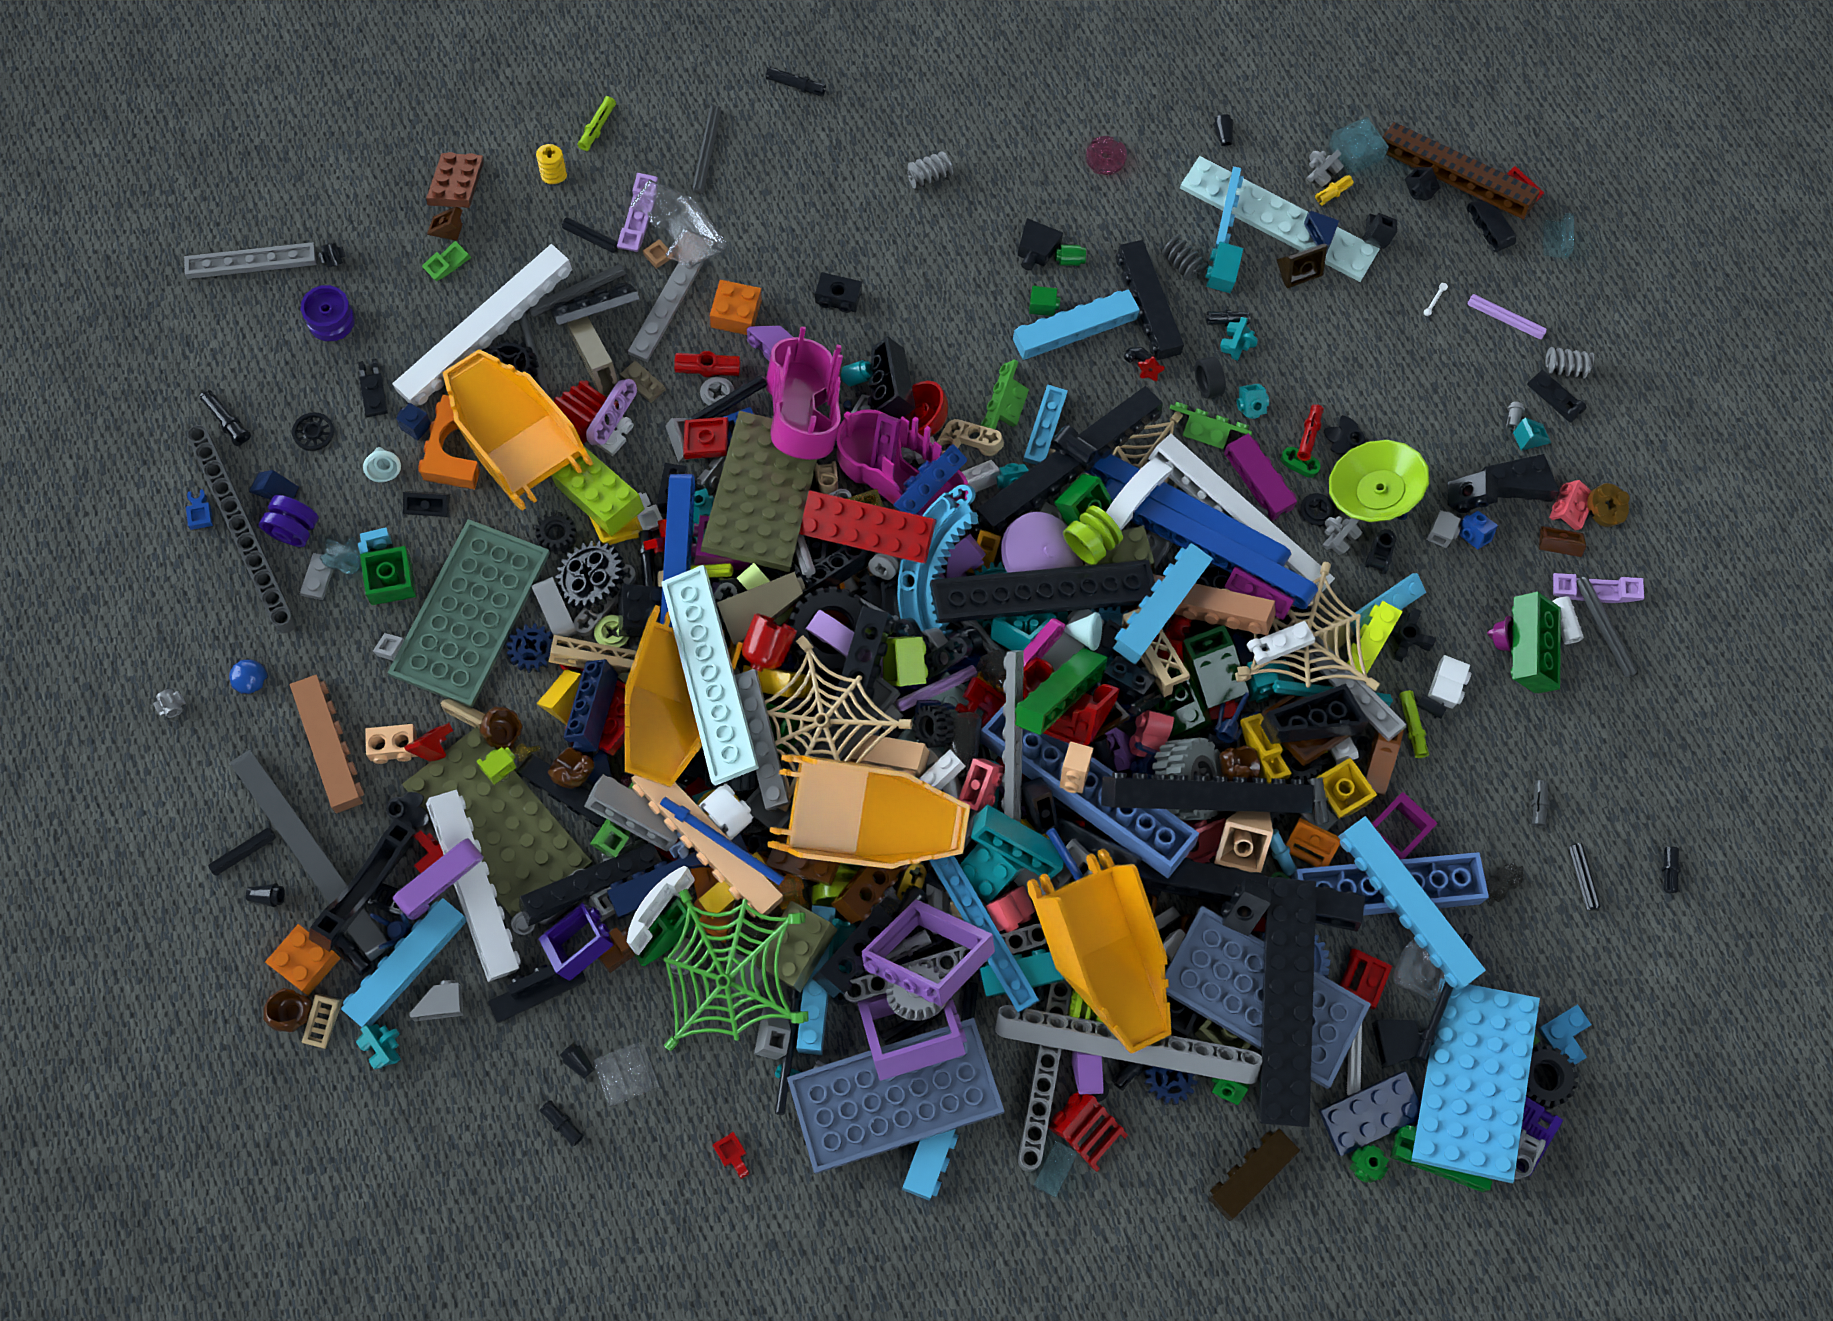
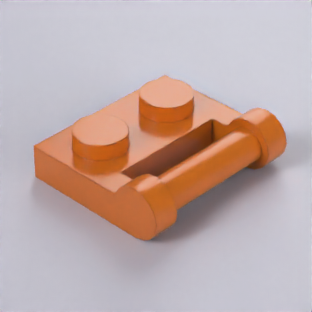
(1315, 840)

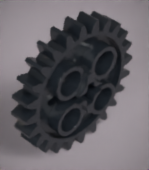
(588, 568)

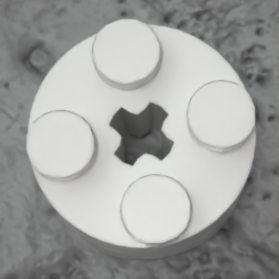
(726, 811)

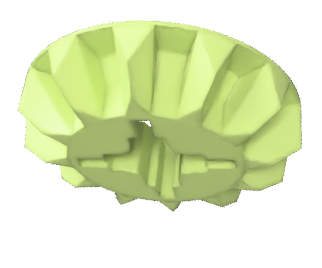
(601, 632)

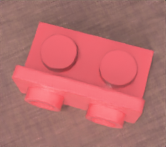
(1572, 504)

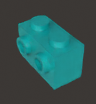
(1224, 267)

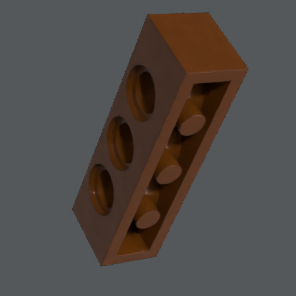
(849, 900)

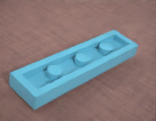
(1231, 201)
(1045, 425)
(1397, 596)

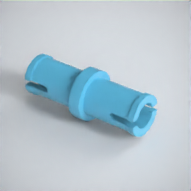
(1281, 853)

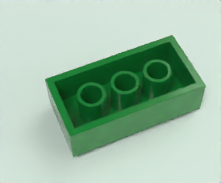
(1536, 642)

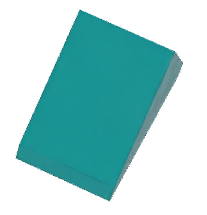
(1530, 434)

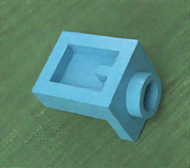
(374, 539)

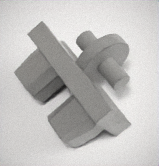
(1331, 162)
(1340, 529)

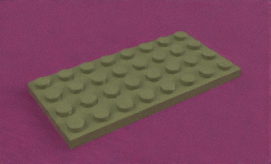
(758, 498)
(514, 828)

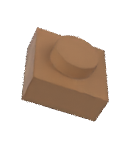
(656, 254)

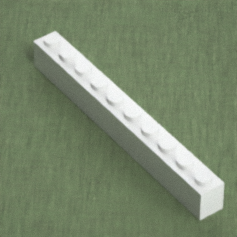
(484, 324)
(1208, 487)

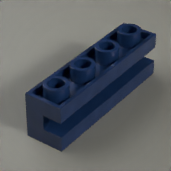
(591, 705)

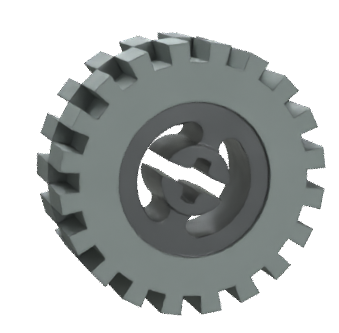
(1189, 758)

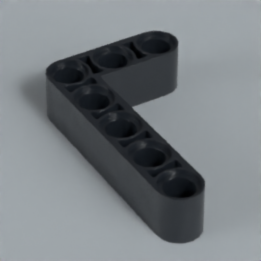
(831, 570)

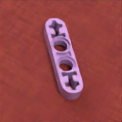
(599, 424)

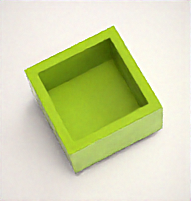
(905, 661)

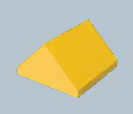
(561, 696)

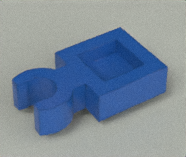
(199, 513)

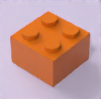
(735, 307)
(302, 960)

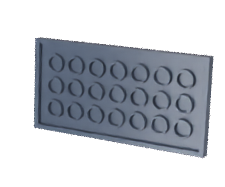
(1222, 980)
(856, 1116)

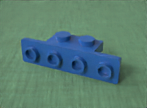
(929, 480)

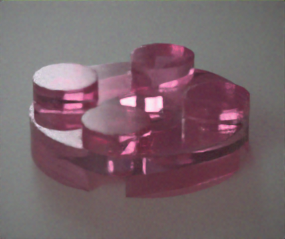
(1103, 165)

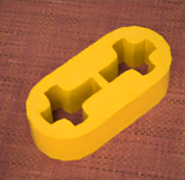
(907, 877)

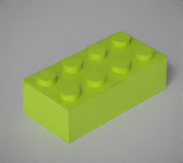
(599, 493)

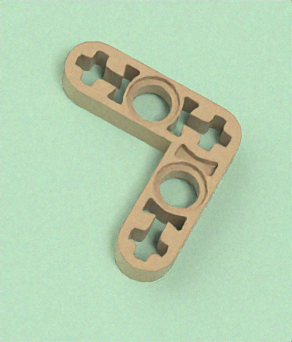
(966, 429)

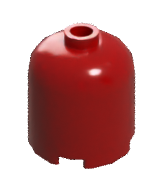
(767, 643)

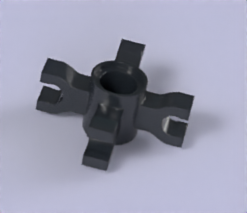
(1411, 627)

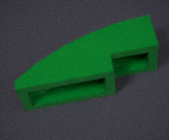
(666, 932)

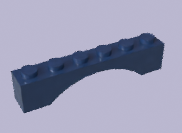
(629, 895)

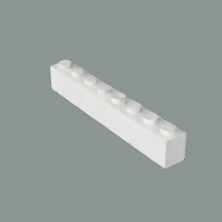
(474, 890)

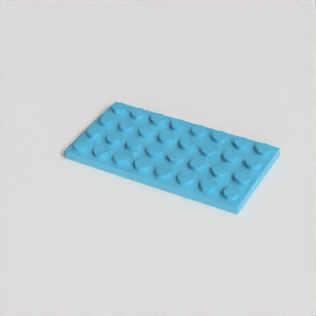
(1477, 1083)

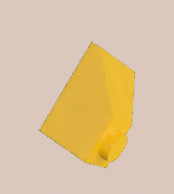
(1347, 788)

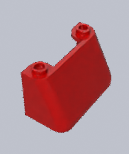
(1084, 718)

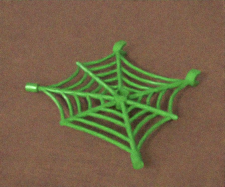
(797, 1017)

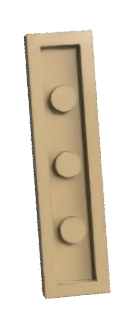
(577, 658)
(1155, 664)

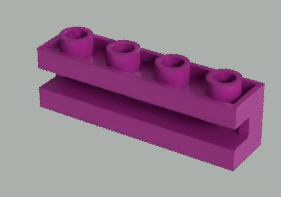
(1260, 476)

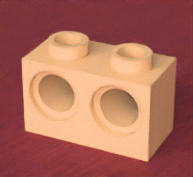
(392, 737)
(1076, 767)

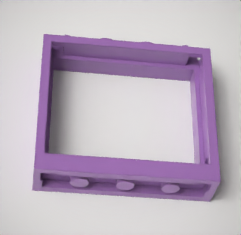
(946, 925)
(914, 1056)

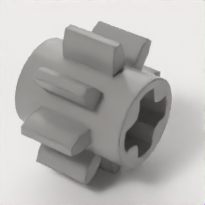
(169, 703)

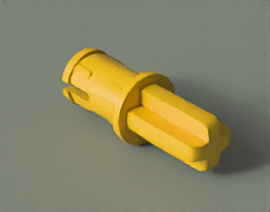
(1334, 189)

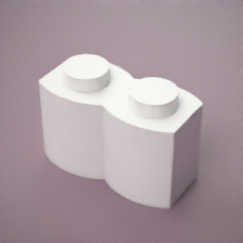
(1449, 681)

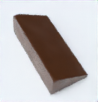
(1562, 541)

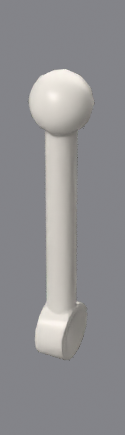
(1442, 287)

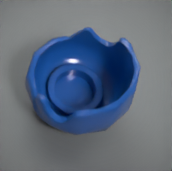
(247, 676)

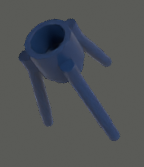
(1228, 730)
(396, 929)

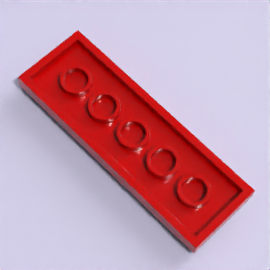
(867, 527)

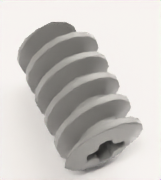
(929, 167)
(1569, 361)
(884, 566)

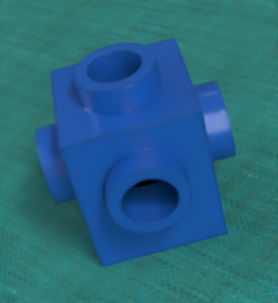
(1477, 529)

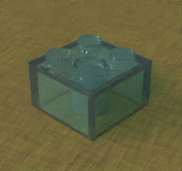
(1359, 145)

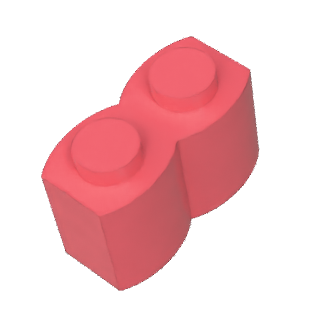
(1152, 731)
(1011, 909)

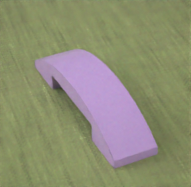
(637, 221)
(1608, 591)
(835, 634)

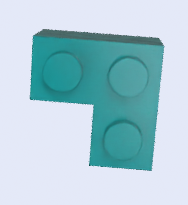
(1018, 631)
(1261, 684)

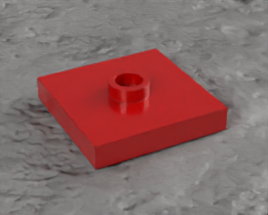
(706, 438)

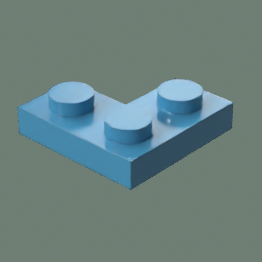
(1561, 1030)

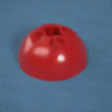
(930, 407)

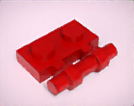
(983, 697)

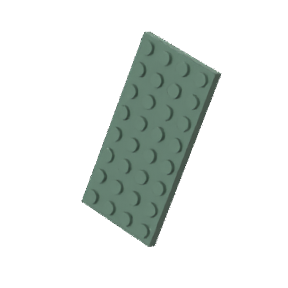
(469, 613)

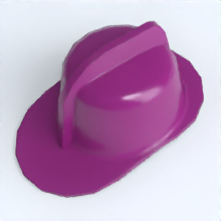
(1502, 634)

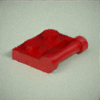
(1372, 978)

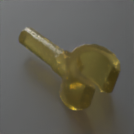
(523, 751)

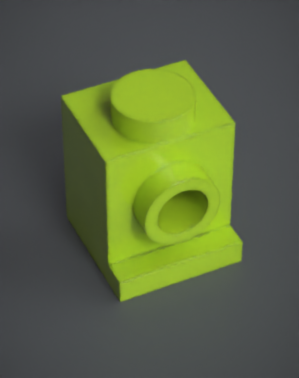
(497, 764)

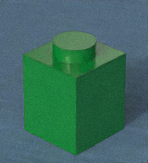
(1043, 301)

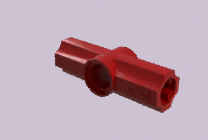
(695, 364)

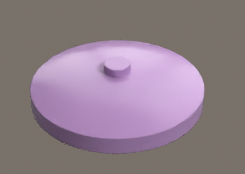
(1037, 543)

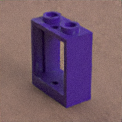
(566, 928)

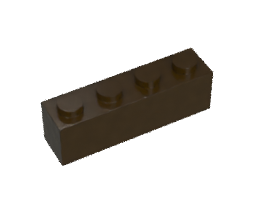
(1254, 1174)

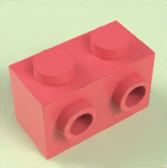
(981, 784)

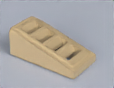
(333, 1013)

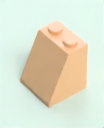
(1245, 841)

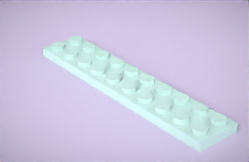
(1277, 217)
(709, 676)

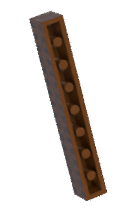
(1461, 171)

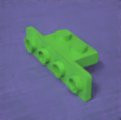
(1007, 398)
(1208, 429)

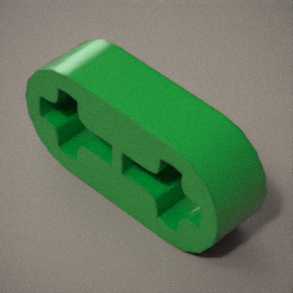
(1298, 465)

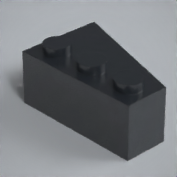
(1525, 479)

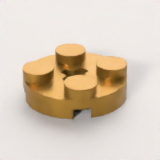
(1618, 501)

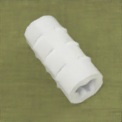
(1570, 626)

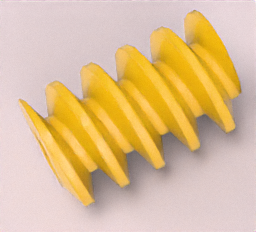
(551, 164)

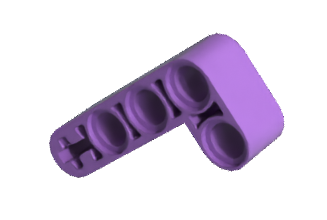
(417, 894)

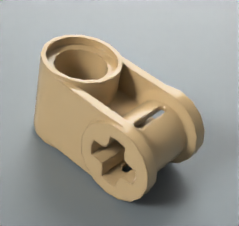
(826, 477)

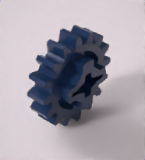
(535, 638)
(1178, 1083)

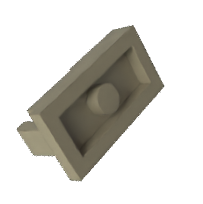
(646, 384)

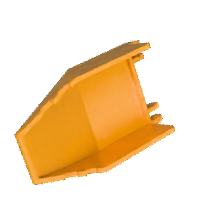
(511, 424)
(658, 707)
(869, 815)
(1109, 948)

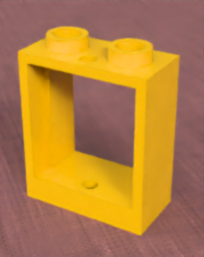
(775, 680)

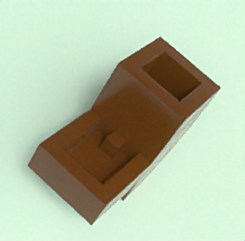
(619, 952)

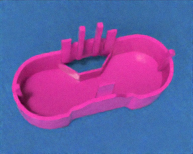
(800, 380)
(855, 449)

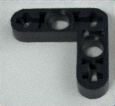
(934, 657)

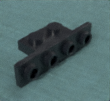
(531, 991)

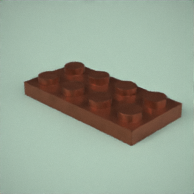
(455, 180)

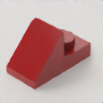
(429, 745)

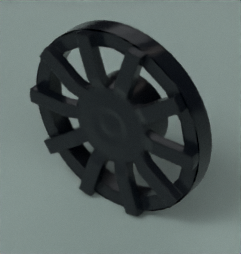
(313, 431)

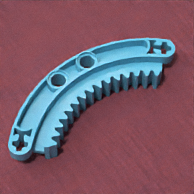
(951, 521)

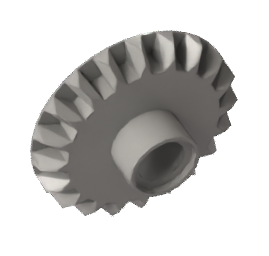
(911, 1005)

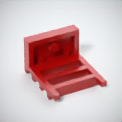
(581, 406)
(1078, 1118)

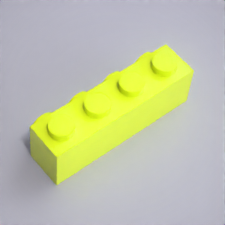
(1375, 634)

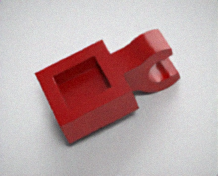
(730, 1152)

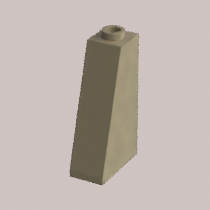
(593, 355)
(767, 599)

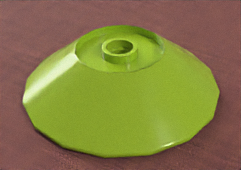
(1377, 466)

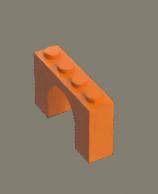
(437, 464)

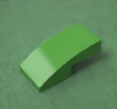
(441, 265)

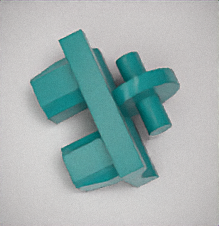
(1242, 339)
(382, 1042)

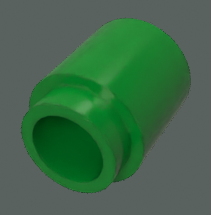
(1070, 255)

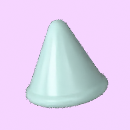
(381, 465)
(1086, 630)

